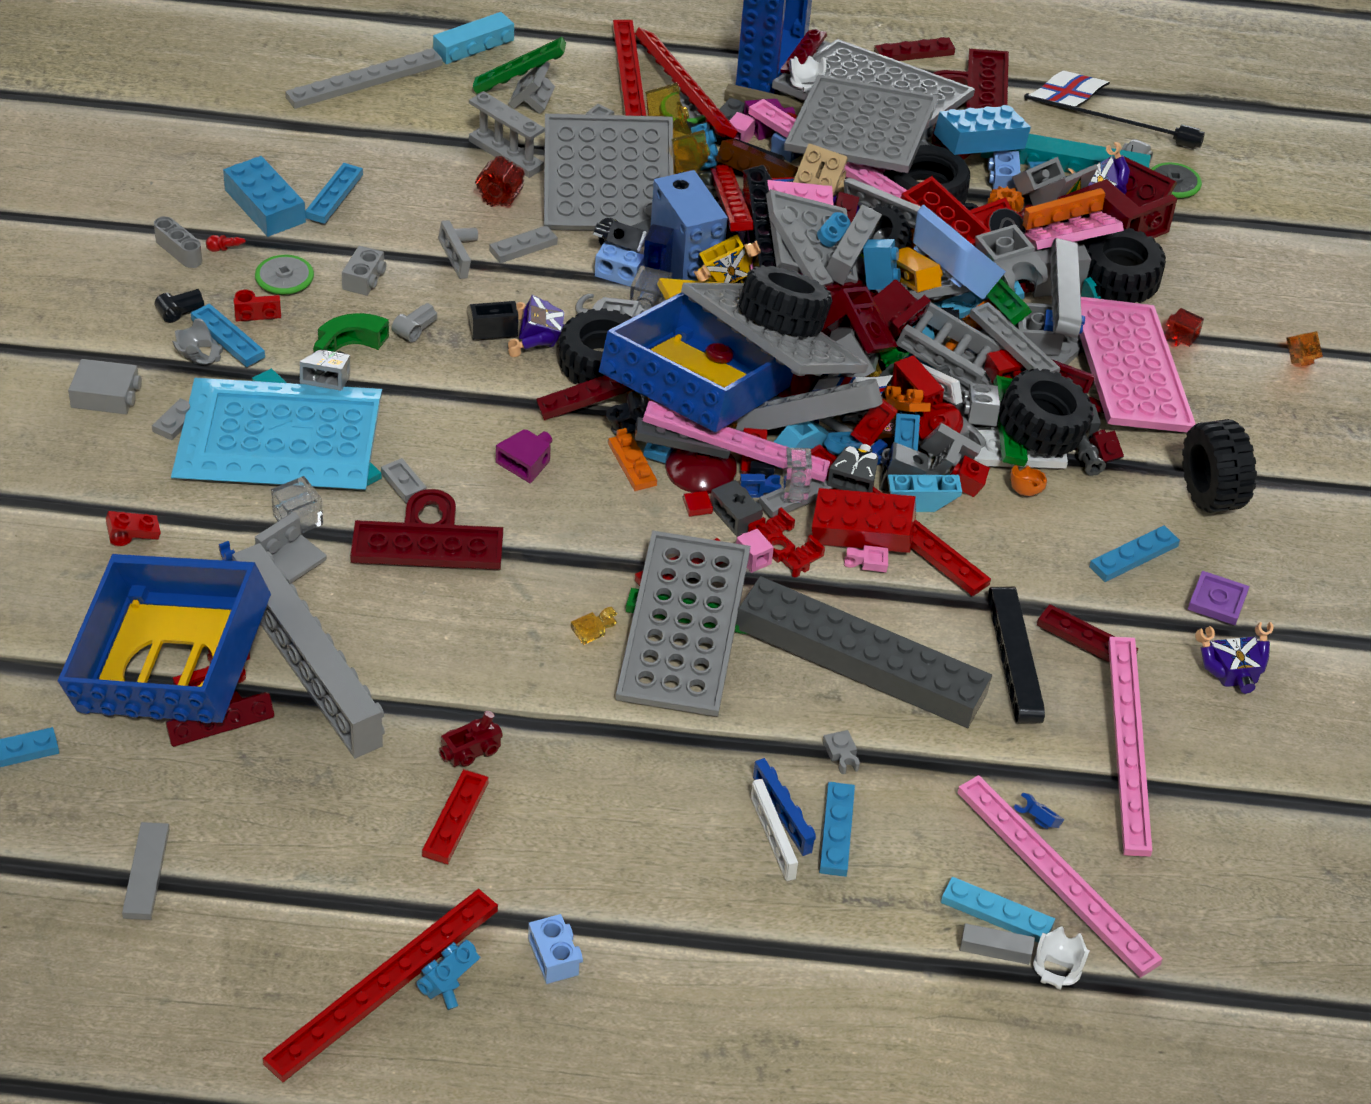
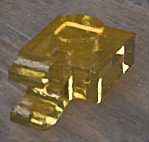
(591, 627)

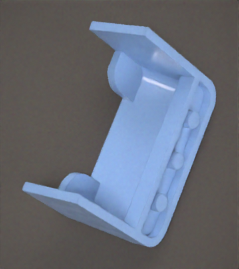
(955, 254)

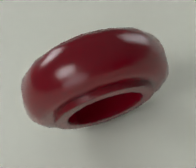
(719, 353)

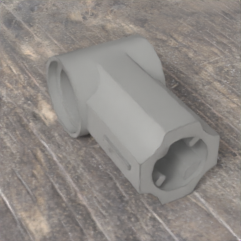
(411, 326)

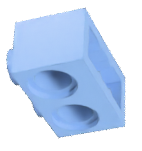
(1002, 168)
(617, 264)
(552, 941)

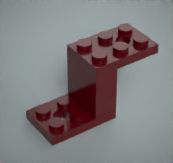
(1151, 218)
(864, 317)

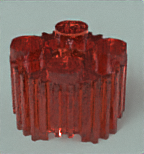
(500, 182)

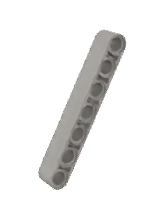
(1065, 288)
(813, 405)

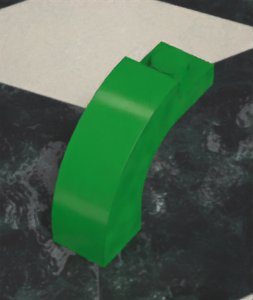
(352, 329)

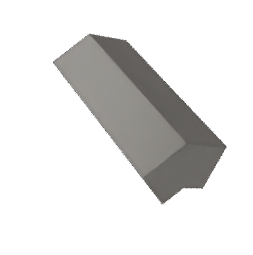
(997, 944)

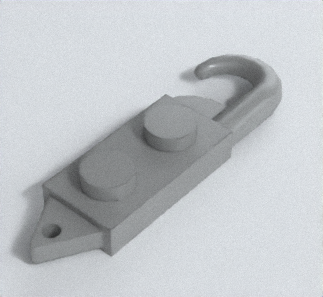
(629, 307)

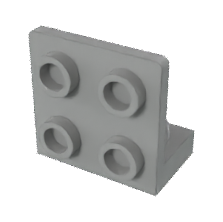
(290, 548)

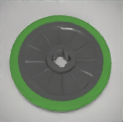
(1187, 179)

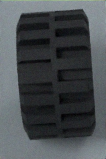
(893, 218)

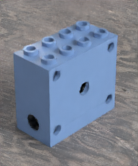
(694, 214)

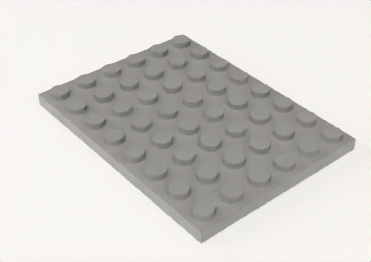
(865, 66)

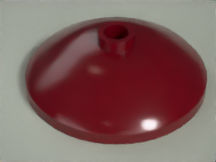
(699, 471)

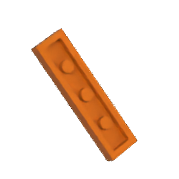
(1063, 208)

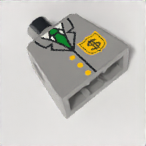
(325, 369)

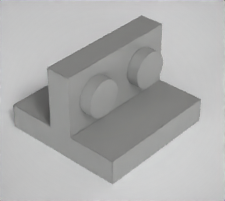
(533, 89)
(948, 448)

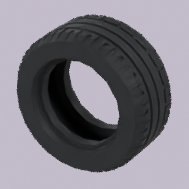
(940, 163)

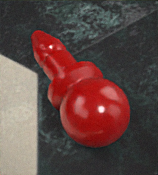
(215, 243)

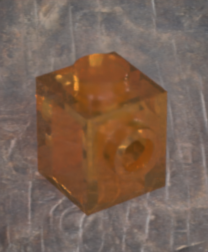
(1304, 348)

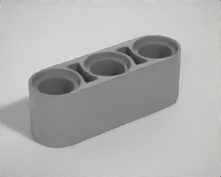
(178, 242)

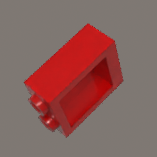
(910, 374)

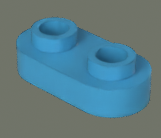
(833, 229)
(838, 441)

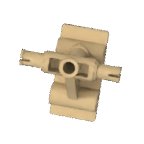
(822, 168)

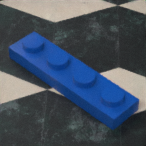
(789, 814)

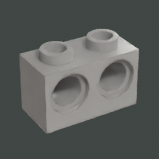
(363, 270)
(982, 404)

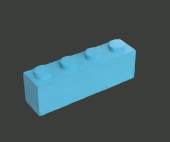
(473, 37)

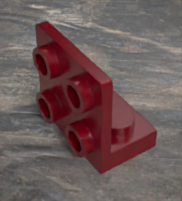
(900, 307)

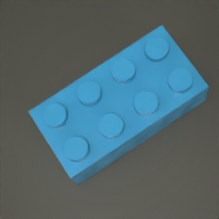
(982, 130)
(264, 196)

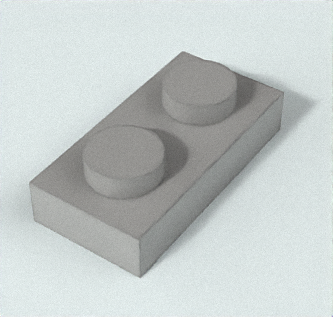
(172, 421)
(402, 479)

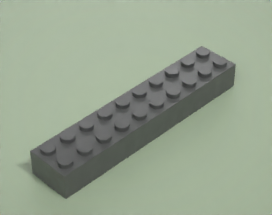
(864, 651)

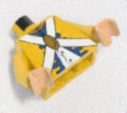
(727, 261)

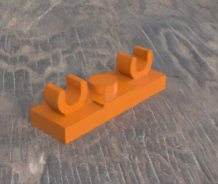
(910, 402)
(632, 460)

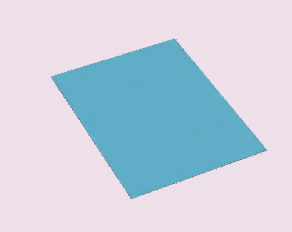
(278, 433)

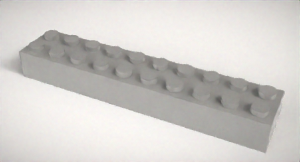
(316, 660)

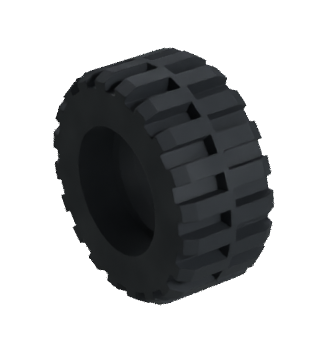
(1125, 265)
(785, 301)
(579, 339)
(1045, 412)
(1219, 465)

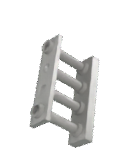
(495, 144)
(937, 355)

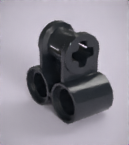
(628, 412)

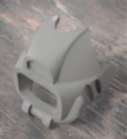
(194, 337)

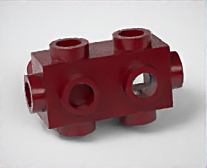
(471, 741)

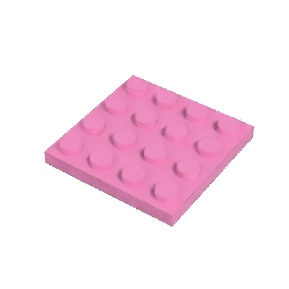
(1074, 230)

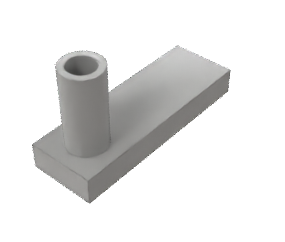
(451, 243)

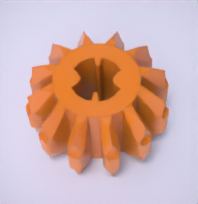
(1014, 197)

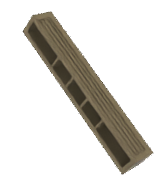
(744, 94)

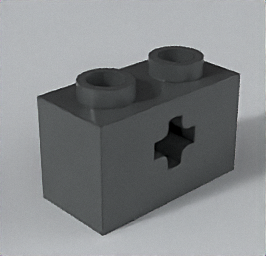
(735, 507)

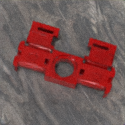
(796, 560)

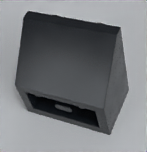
(493, 320)

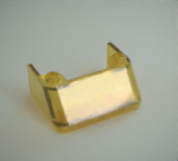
(688, 148)

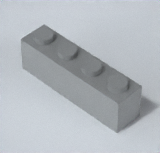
(852, 244)

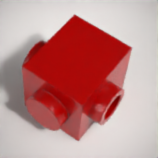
(971, 474)

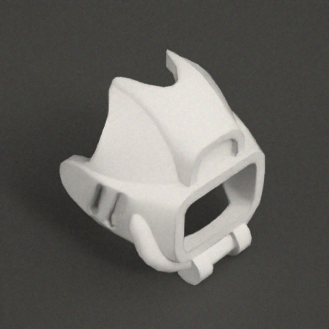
(806, 72)
(1061, 951)

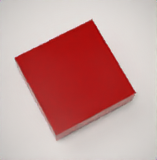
(698, 503)

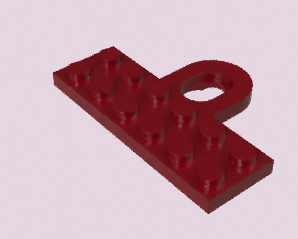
(986, 74)
(428, 544)

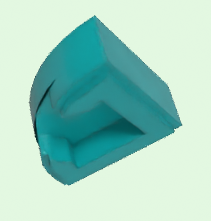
(1088, 289)

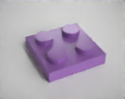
(1218, 598)

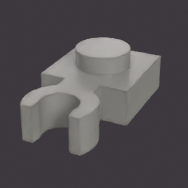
(842, 748)

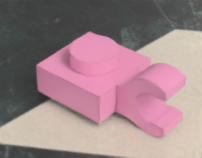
(870, 557)

